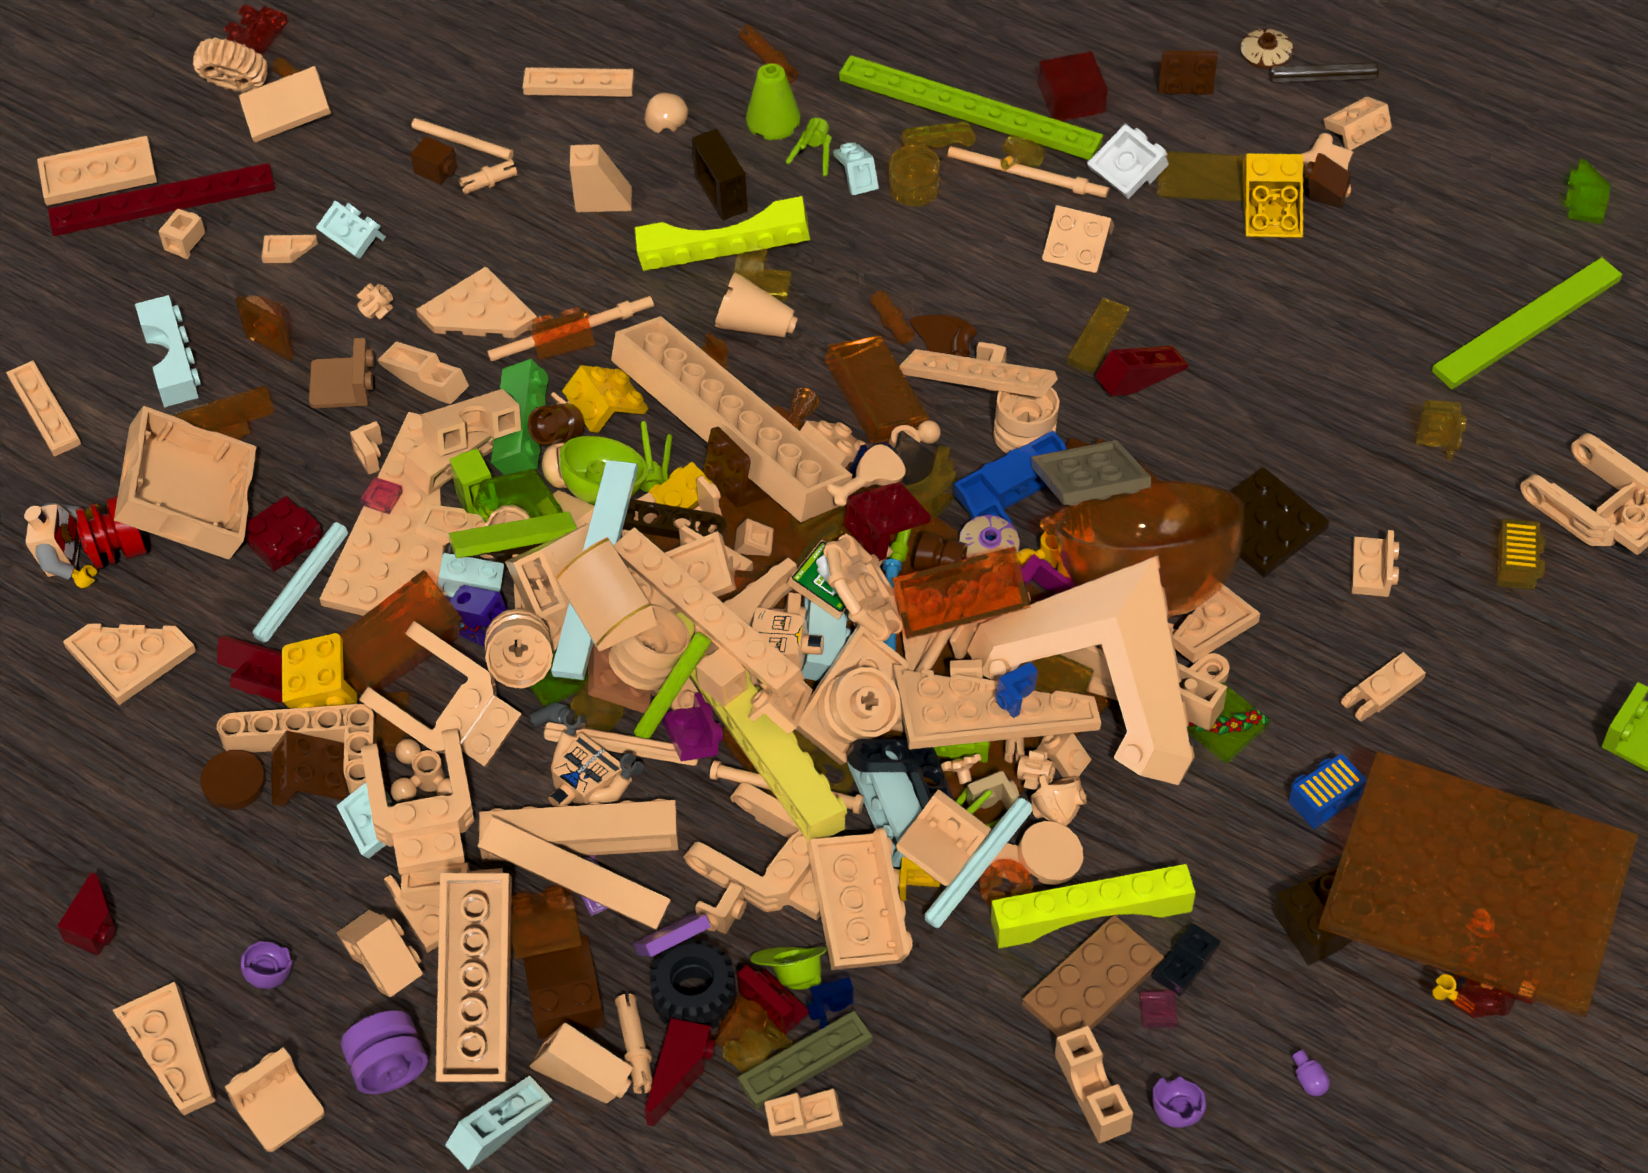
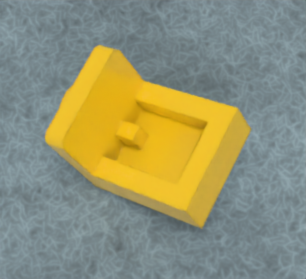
(913, 875)

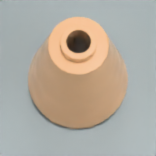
(754, 310)

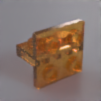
(562, 333)

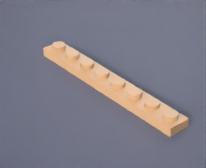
(708, 612)

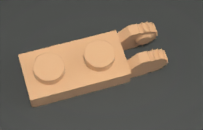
(1384, 686)
(420, 917)

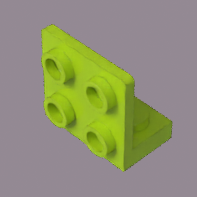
(1629, 730)

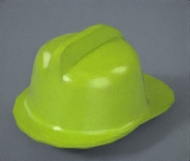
(793, 966)

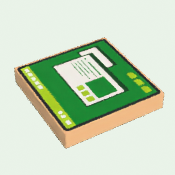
(813, 586)

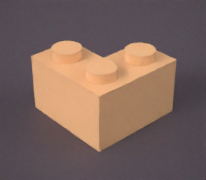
(380, 949)

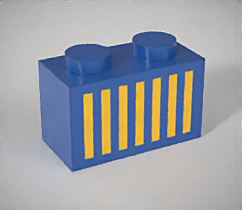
(1327, 790)

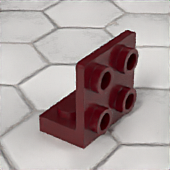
(880, 513)

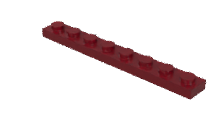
(160, 199)

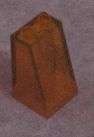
(376, 644)

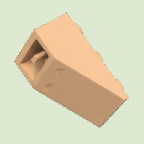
(536, 571)

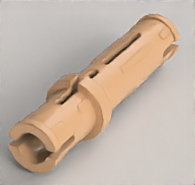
(636, 1051)

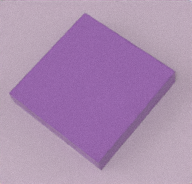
(671, 935)

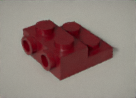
(282, 533)

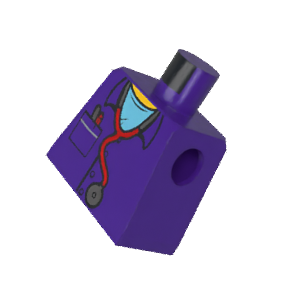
(477, 611)

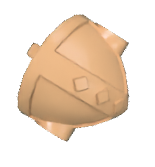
(1059, 800)

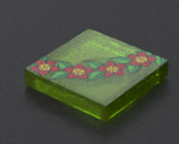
(1233, 729)

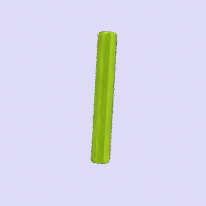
(672, 685)

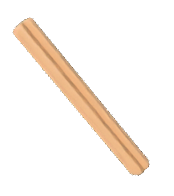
(622, 743)

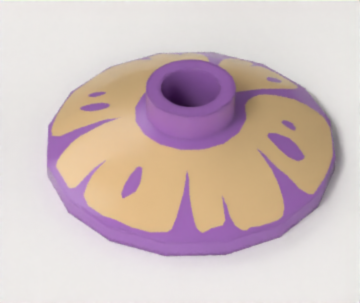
(981, 526)

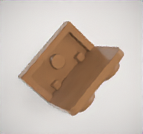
(342, 380)

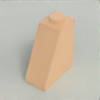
(597, 181)
(582, 1064)

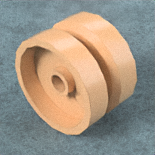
(859, 705)

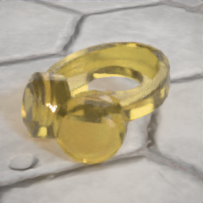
(821, 759)

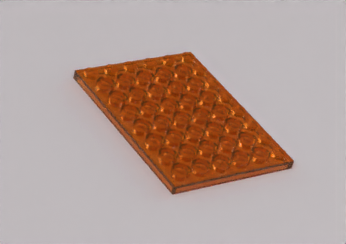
(1480, 883)

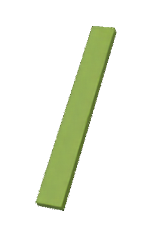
(1526, 323)

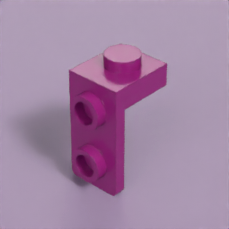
(1046, 576)

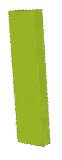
(510, 534)

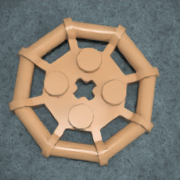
(863, 587)

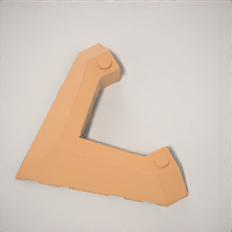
(1130, 621)

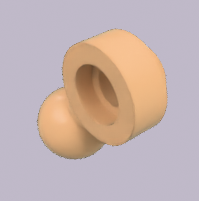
(927, 432)

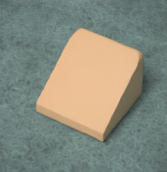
(753, 538)

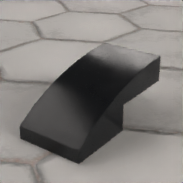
(1186, 960)

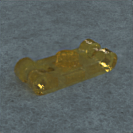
(939, 135)

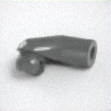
(550, 713)

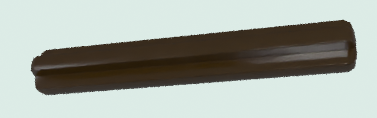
(1328, 72)

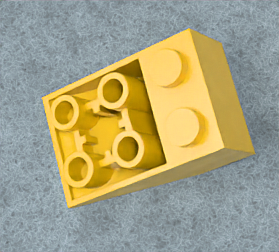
(1273, 195)

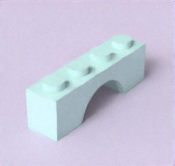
(173, 374)

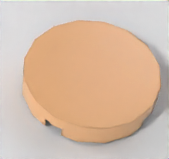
(1050, 852)

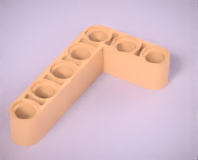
(311, 722)

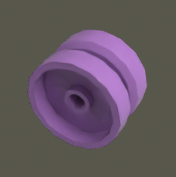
(384, 1052)

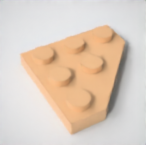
(477, 308)
(128, 656)

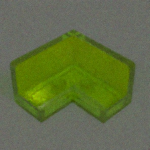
(519, 489)

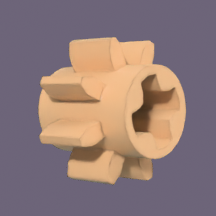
(375, 301)
(1033, 767)

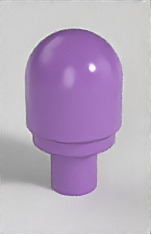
(1311, 1074)

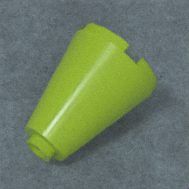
(772, 104)

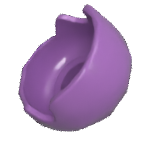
(266, 965)
(1178, 1102)

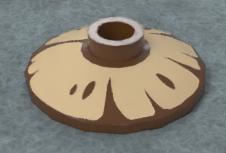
(1266, 48)

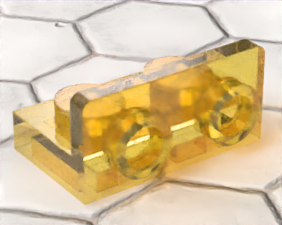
(1441, 426)
(1062, 675)

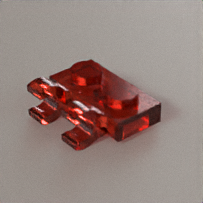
(260, 28)

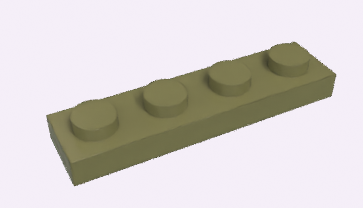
(805, 1059)

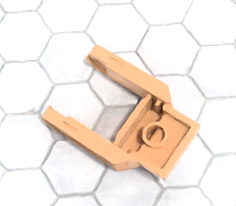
(1618, 519)
(474, 710)
(423, 829)
(786, 878)

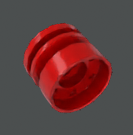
(104, 535)

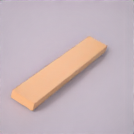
(979, 373)
(574, 873)

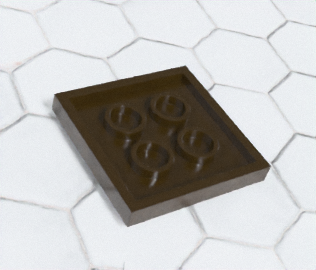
(1275, 521)

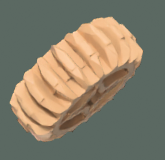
(230, 65)

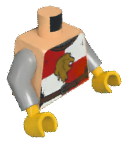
(55, 541)

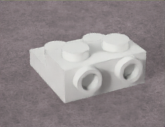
(1129, 161)

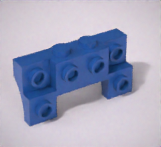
(1005, 480)

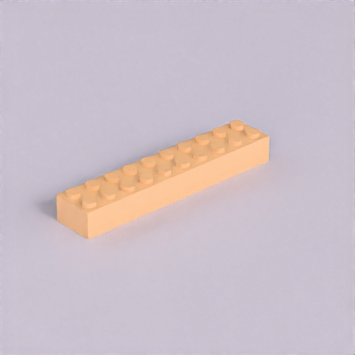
(709, 396)

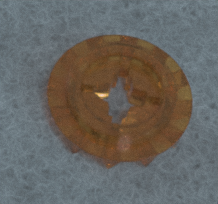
(993, 877)

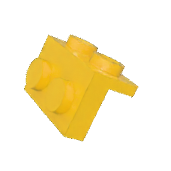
(680, 488)

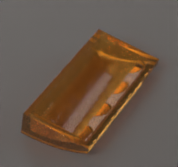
(874, 387)

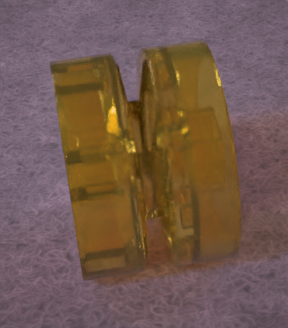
(914, 175)

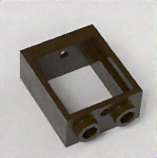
(719, 174)

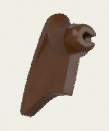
(944, 333)

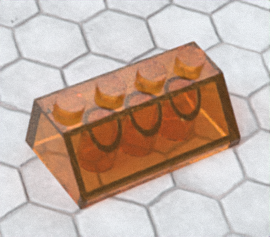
(961, 592)

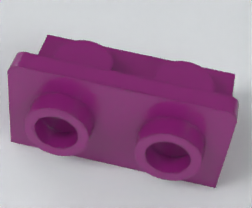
(693, 730)

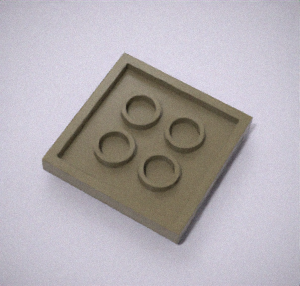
(1091, 472)

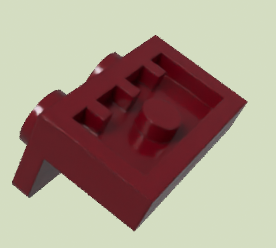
(780, 1004)

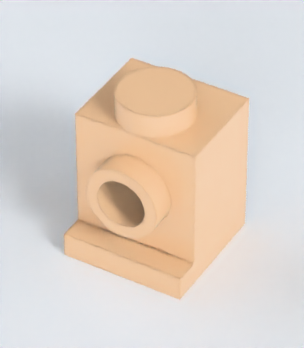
(181, 233)

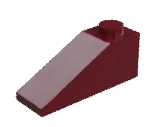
(1138, 368)
(679, 1065)

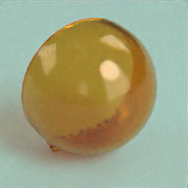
(1187, 524)

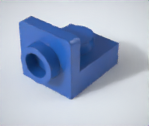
(1015, 686)

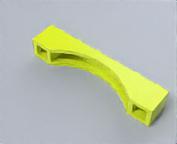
(777, 225)
(1150, 893)

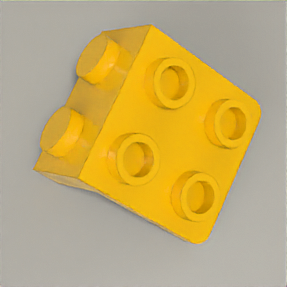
(602, 392)
(315, 673)

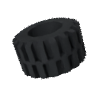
(693, 962)

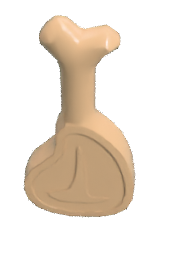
(877, 466)

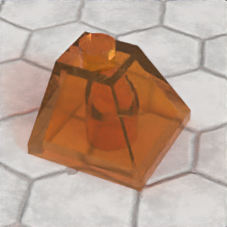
(266, 324)

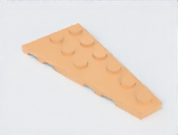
(966, 711)

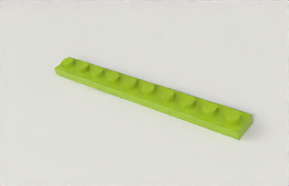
(971, 107)

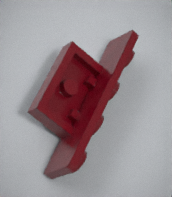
(256, 667)

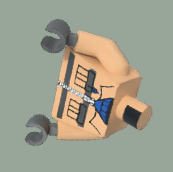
(585, 770)

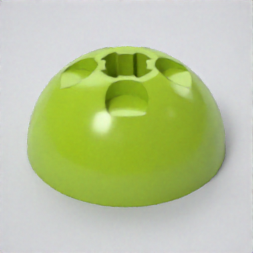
(584, 461)

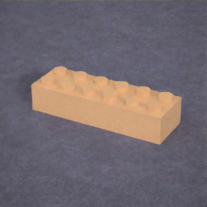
(473, 978)

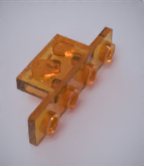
(230, 413)

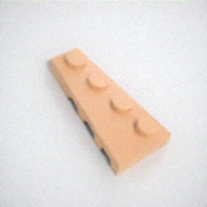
(168, 1044)

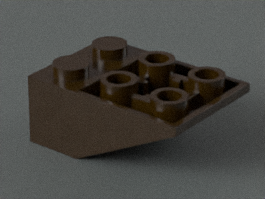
(1300, 913)

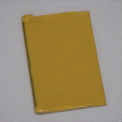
(1202, 176)

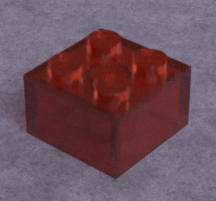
(1072, 86)

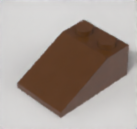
(564, 990)

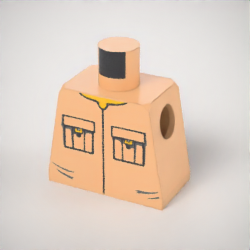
(787, 634)

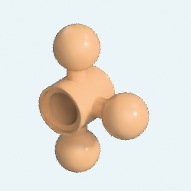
(405, 789)

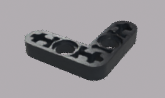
(870, 756)

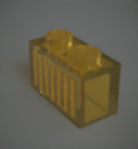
(1519, 554)

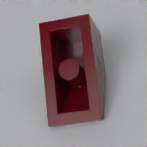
(88, 918)

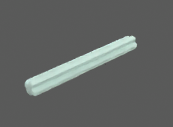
(300, 582)
(978, 862)

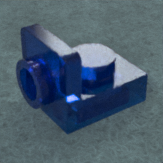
(829, 996)

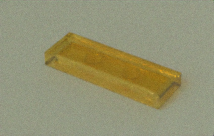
(1098, 335)

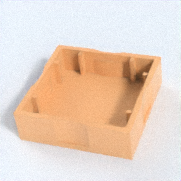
(185, 483)

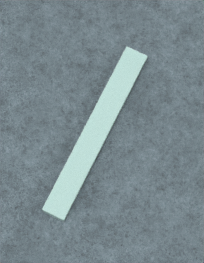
(606, 521)

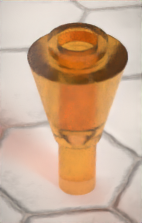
(803, 403)

